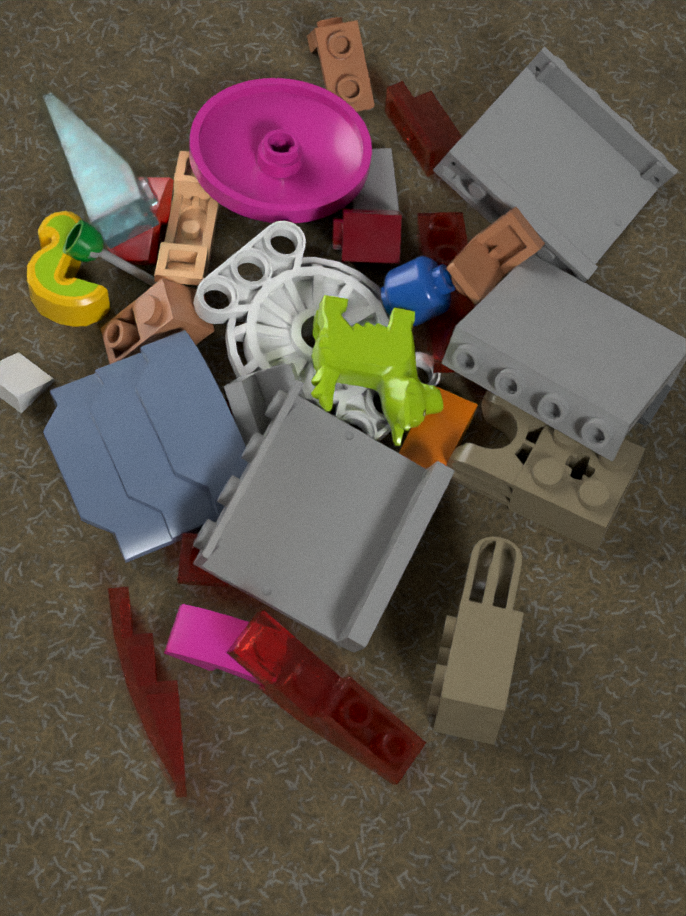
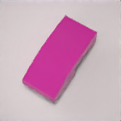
(204, 638)

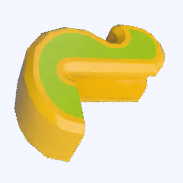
(53, 279)

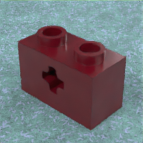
(368, 235)

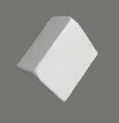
(21, 381)

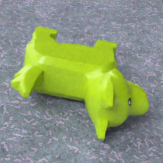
(372, 359)

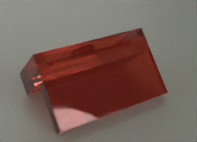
(421, 125)

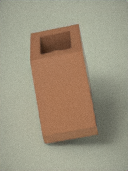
(153, 316)

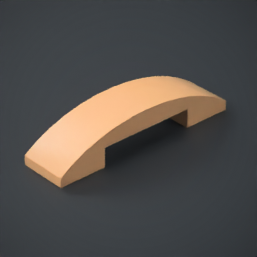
(190, 229)

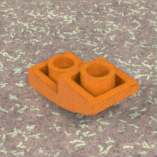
(439, 432)

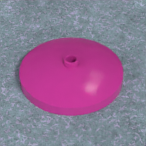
(280, 150)

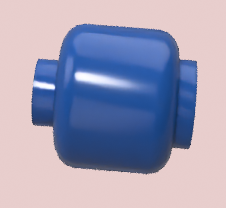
(418, 287)

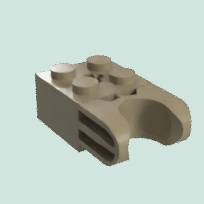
(539, 472)
(479, 646)

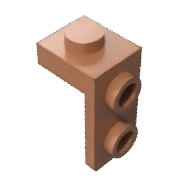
(343, 61)
(493, 255)

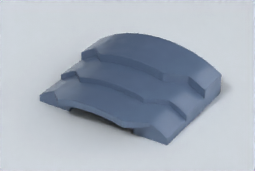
(146, 445)

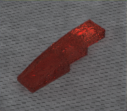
(152, 701)

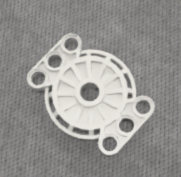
(282, 311)

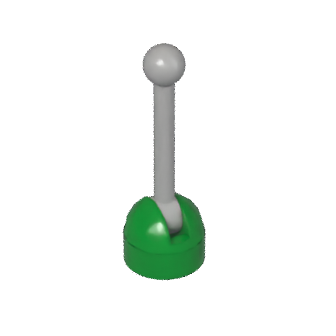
(87, 244)

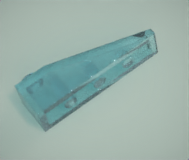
(110, 190)

